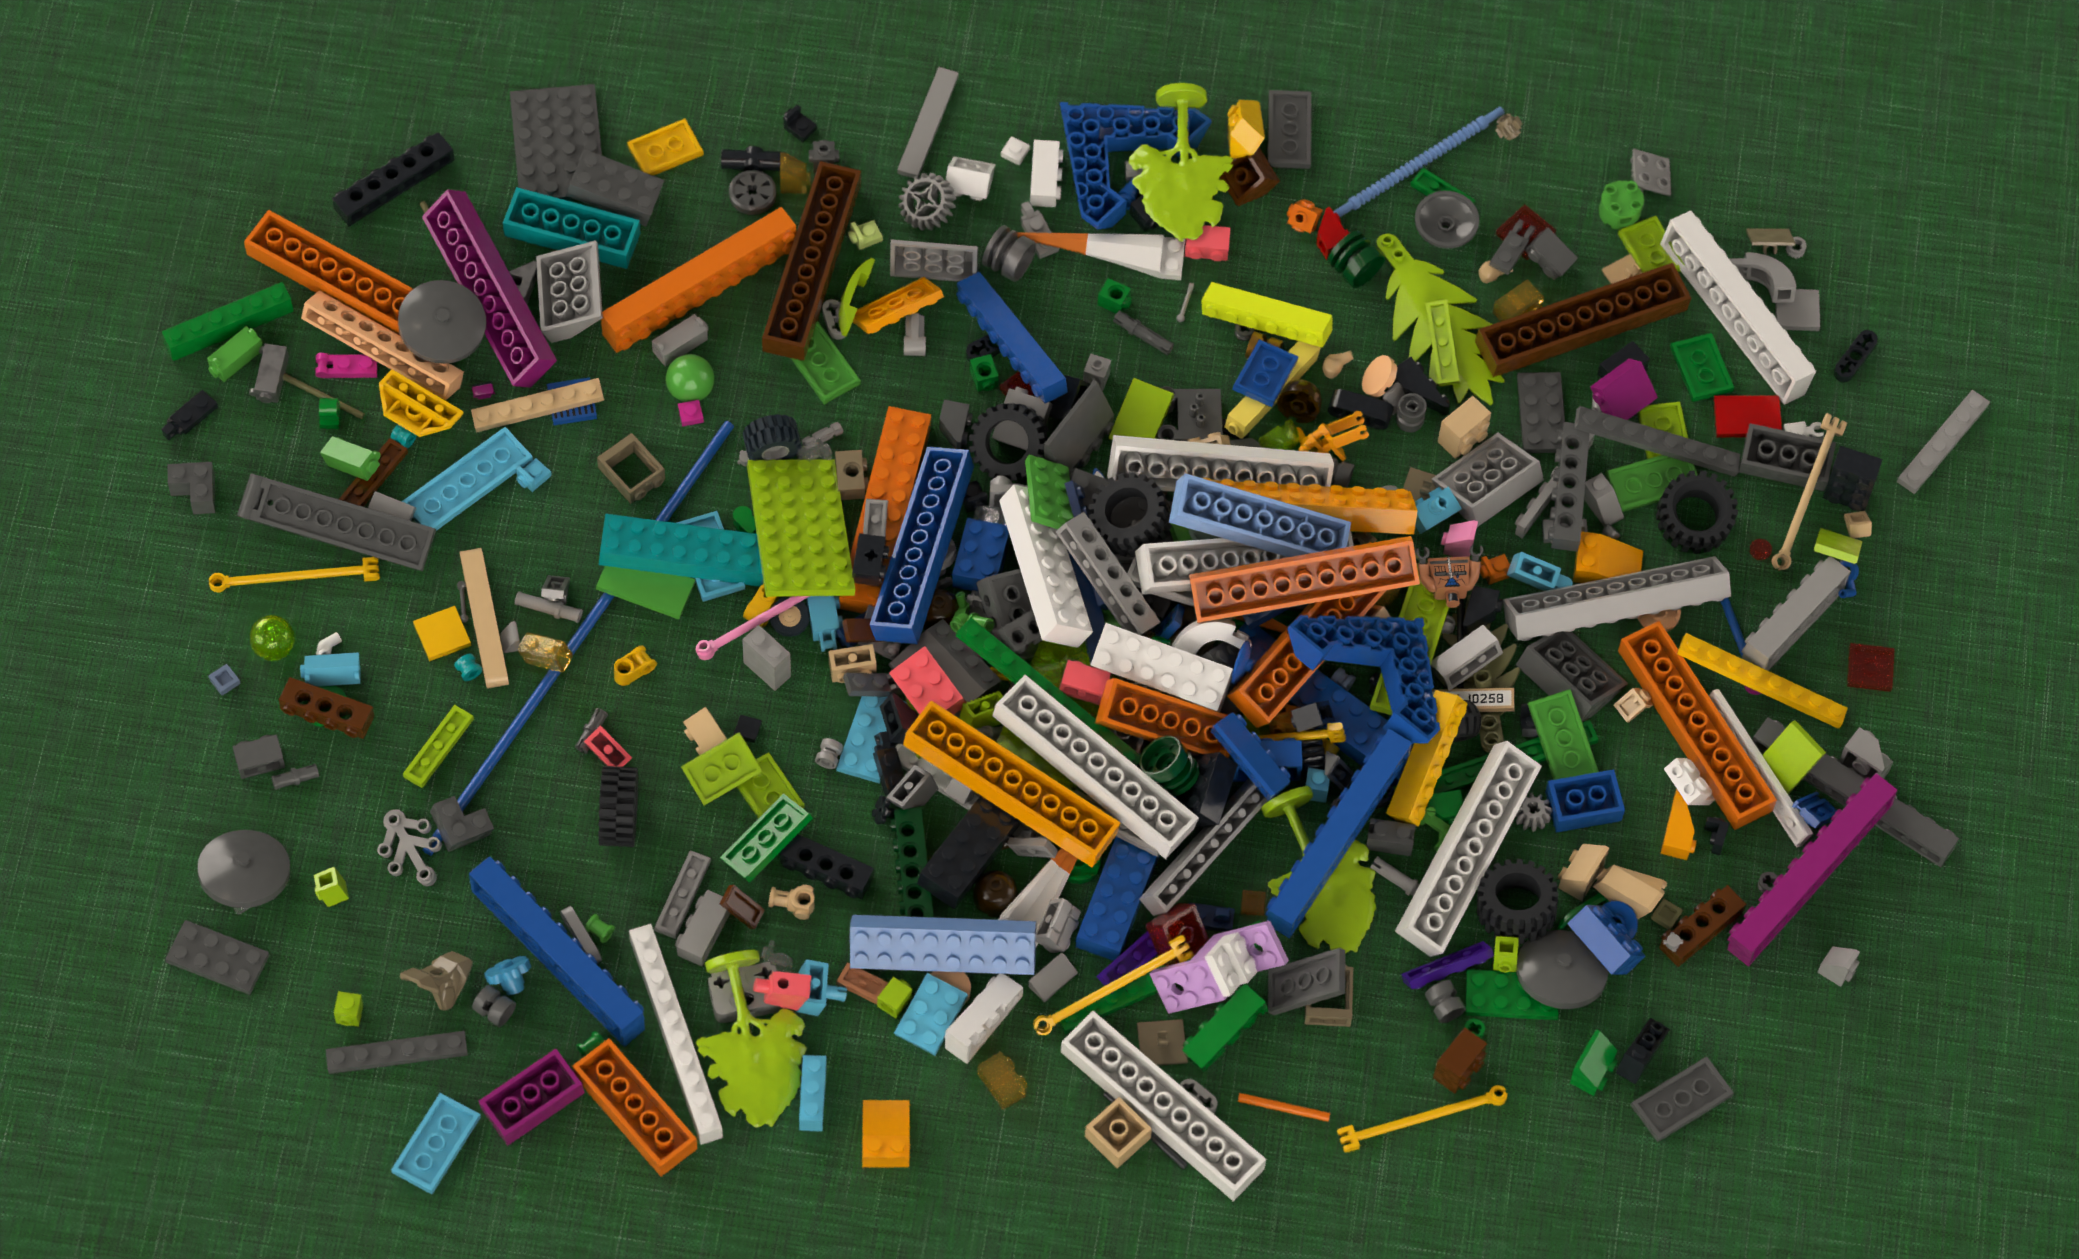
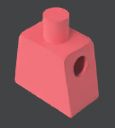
(784, 989)

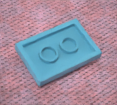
(931, 1014)

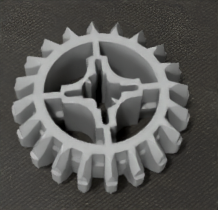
(932, 185)

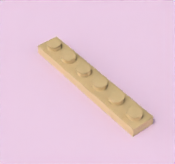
(537, 405)

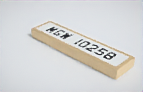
(1486, 698)

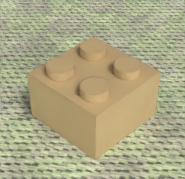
(1464, 427)
(1118, 1132)

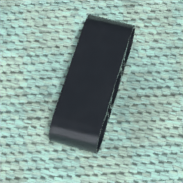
(1375, 411)

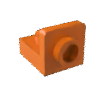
(1494, 569)

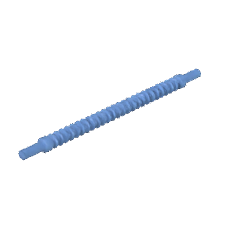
(1481, 123)

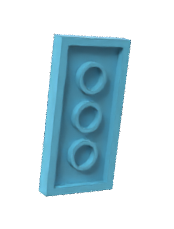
(712, 588)
(858, 750)
(436, 1143)

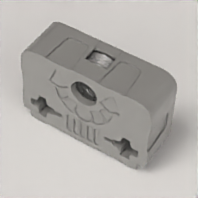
(723, 998)

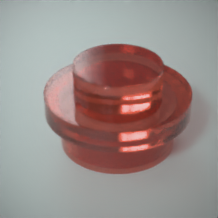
(1760, 549)

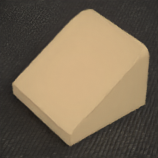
(1858, 524)

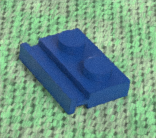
(1815, 810)

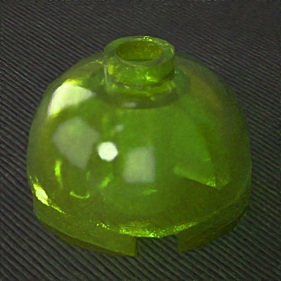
(1281, 437)
(272, 637)

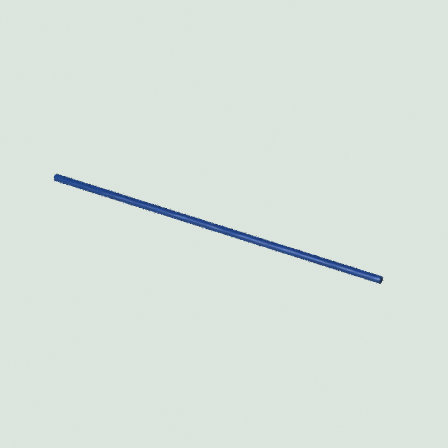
(580, 634)

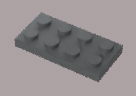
(1289, 129)
(1540, 410)
(217, 957)
(1306, 981)
(1682, 1099)

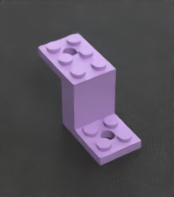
(1197, 978)

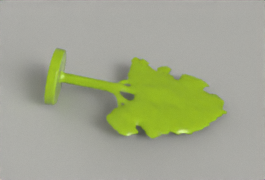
(1182, 192)
(1346, 902)
(758, 1069)

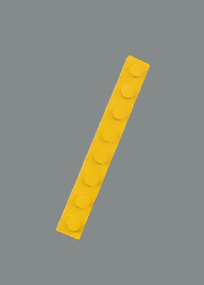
(1762, 680)

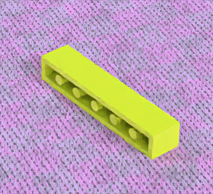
(1267, 314)

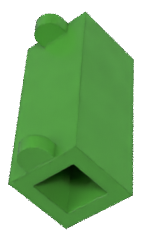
(234, 354)
(350, 458)

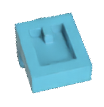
(532, 475)

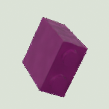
(1624, 390)

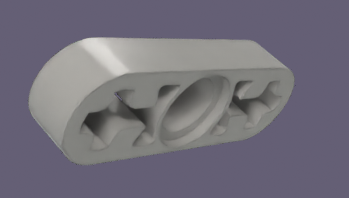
(579, 932)

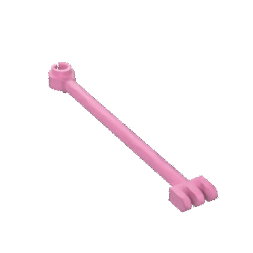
(712, 646)

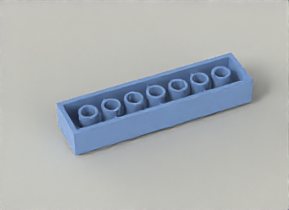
(942, 944)

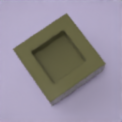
(1666, 914)

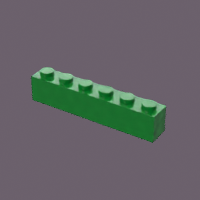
(227, 321)

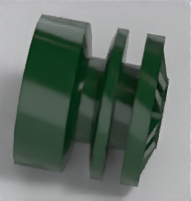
(1356, 259)
(1170, 765)

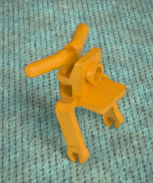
(1335, 443)

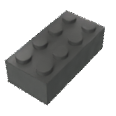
(614, 187)
(1783, 456)

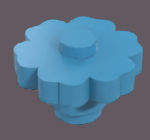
(509, 974)

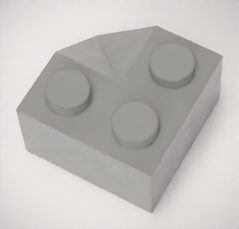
(1865, 755)

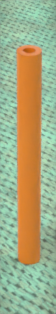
(1284, 1107)

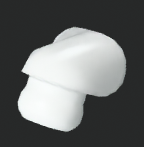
(325, 645)

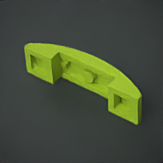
(847, 312)

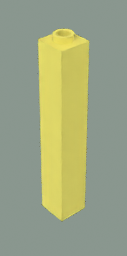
(1250, 411)

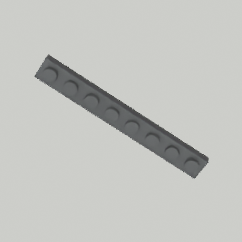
(1657, 441)

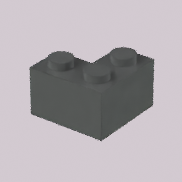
(194, 480)
(459, 829)

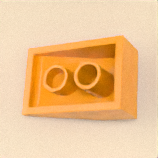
(1604, 558)
(885, 1133)

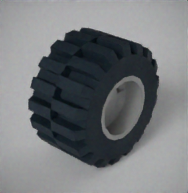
(772, 438)

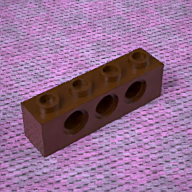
(298, 691)
(1726, 901)

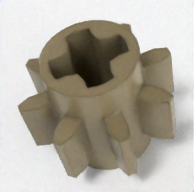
(1508, 126)

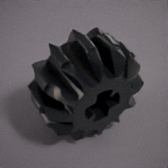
(1313, 754)

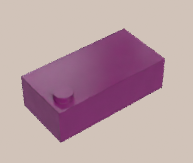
(531, 1097)

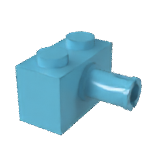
(1435, 509)
(819, 989)

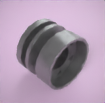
(1009, 253)

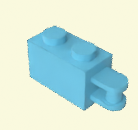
(1537, 572)
(824, 620)

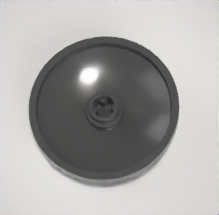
(441, 321)
(243, 868)
(1560, 970)

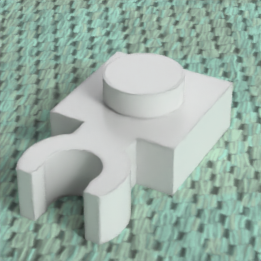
(1800, 428)

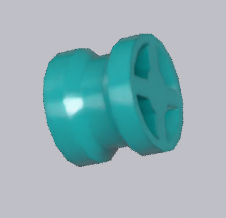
(403, 436)
(468, 667)

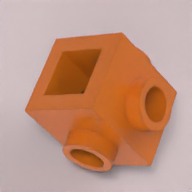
(1304, 216)

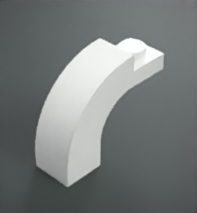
(1198, 634)

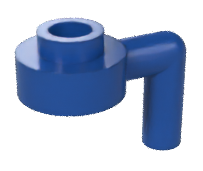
(1851, 590)

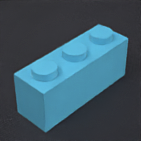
(812, 1093)

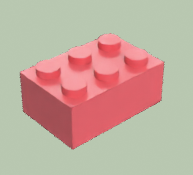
(925, 681)

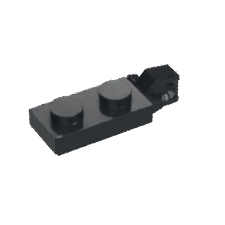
(189, 415)
(887, 762)

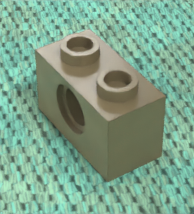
(847, 463)

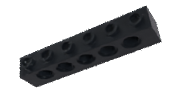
(388, 189)

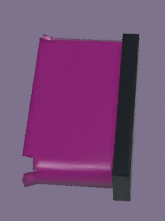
(483, 390)

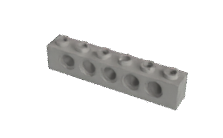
(1107, 575)

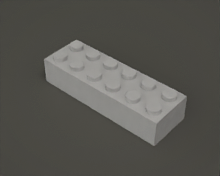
(1796, 614)

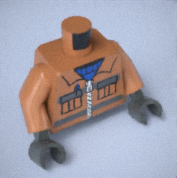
(1449, 576)

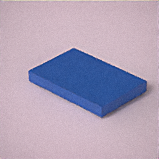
(1265, 373)

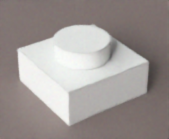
(1015, 150)

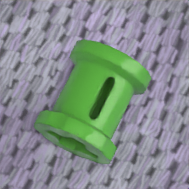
(599, 928)

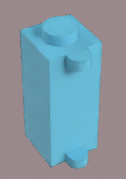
(331, 669)

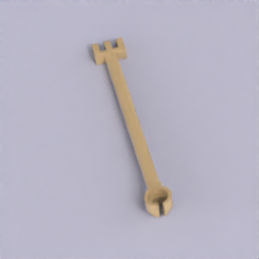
(1832, 430)

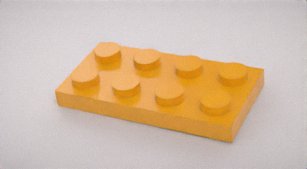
(897, 305)

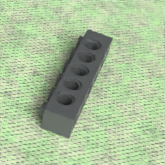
(1569, 537)

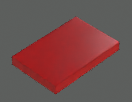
(1736, 413)

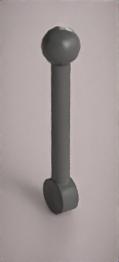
(461, 585)

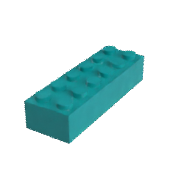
(566, 224)

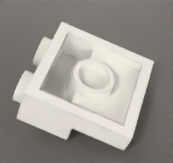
(1689, 783)
(1231, 963)

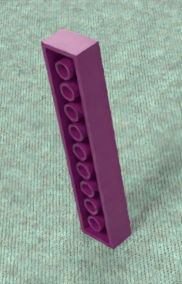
(481, 270)
(1811, 869)

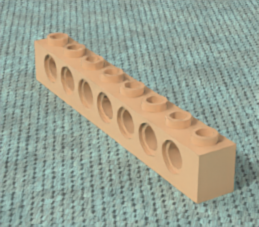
(379, 344)

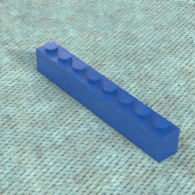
(1011, 338)

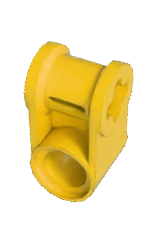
(759, 605)
(636, 663)

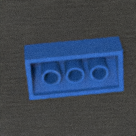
(1250, 756)

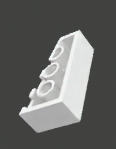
(982, 1017)

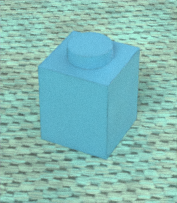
(1319, 784)

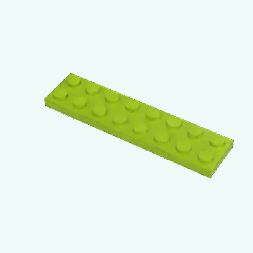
(1417, 604)

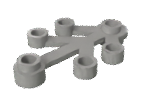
(408, 844)

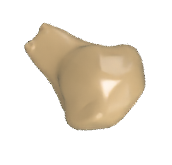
(1488, 273)
(1334, 363)

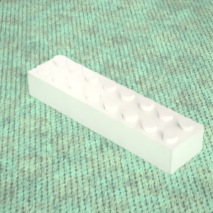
(1046, 573)

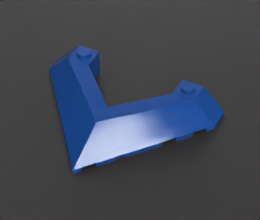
(1101, 129)
(1382, 642)

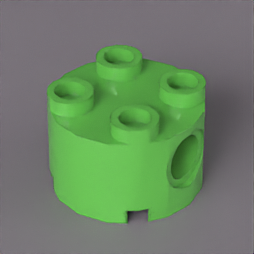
(1621, 204)

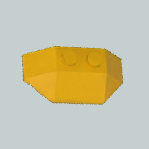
(1245, 128)
(415, 406)

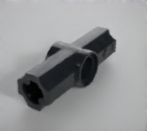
(750, 159)

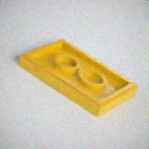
(665, 148)

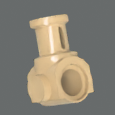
(791, 900)

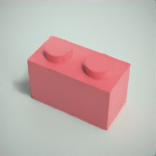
(1210, 245)
(1084, 682)
(607, 748)

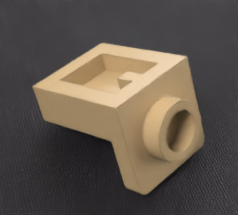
(1633, 703)

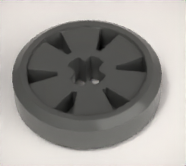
(752, 204)

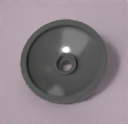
(1449, 210)

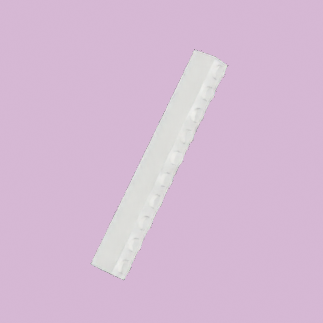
(675, 1034)

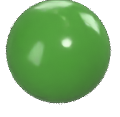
(690, 378)

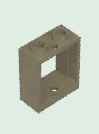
(621, 451)
(1331, 1016)

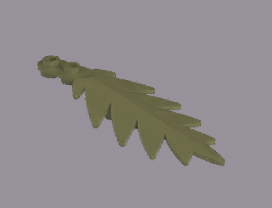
(1490, 677)

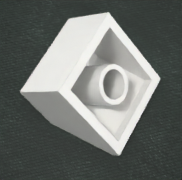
(970, 177)

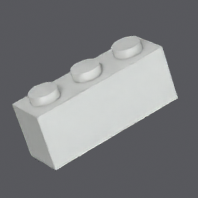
(1046, 173)

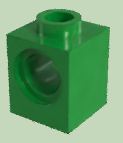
(1110, 289)
(984, 365)

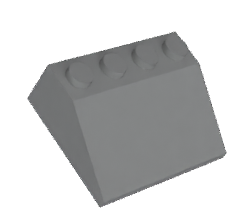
(932, 260)
(569, 291)
(1490, 478)

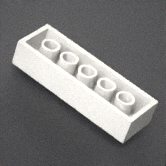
(1162, 667)

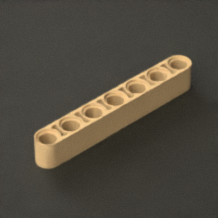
(484, 618)

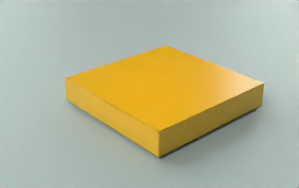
(442, 633)

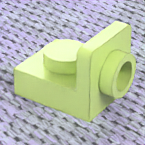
(865, 234)

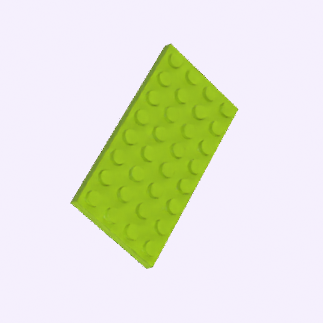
(800, 528)

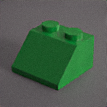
(1594, 1064)

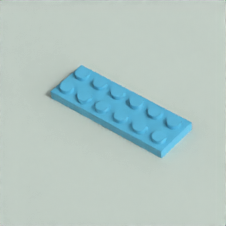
(468, 479)

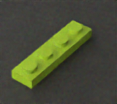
(1442, 342)
(438, 746)

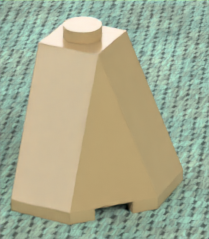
(1631, 887)

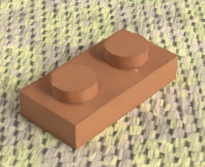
(861, 983)

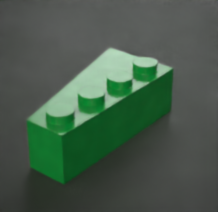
(1224, 1027)

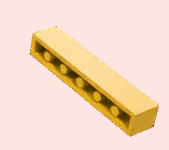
(1426, 763)

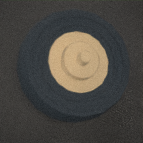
(791, 621)

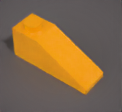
(1680, 831)

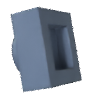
(224, 679)

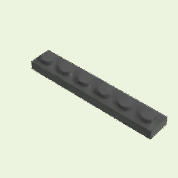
(396, 1052)

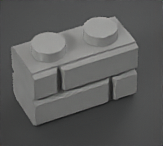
(1057, 925)

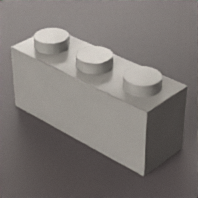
(1466, 657)
(702, 929)

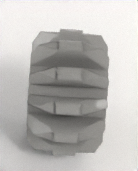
(1541, 814)

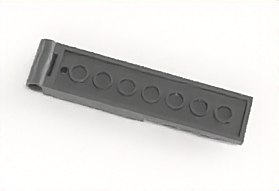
(336, 522)

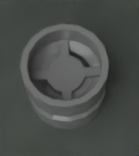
(1411, 412)
(1342, 473)
(492, 1004)
(1446, 1004)

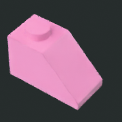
(1459, 539)

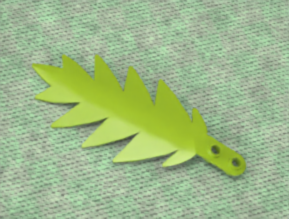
(1415, 289)

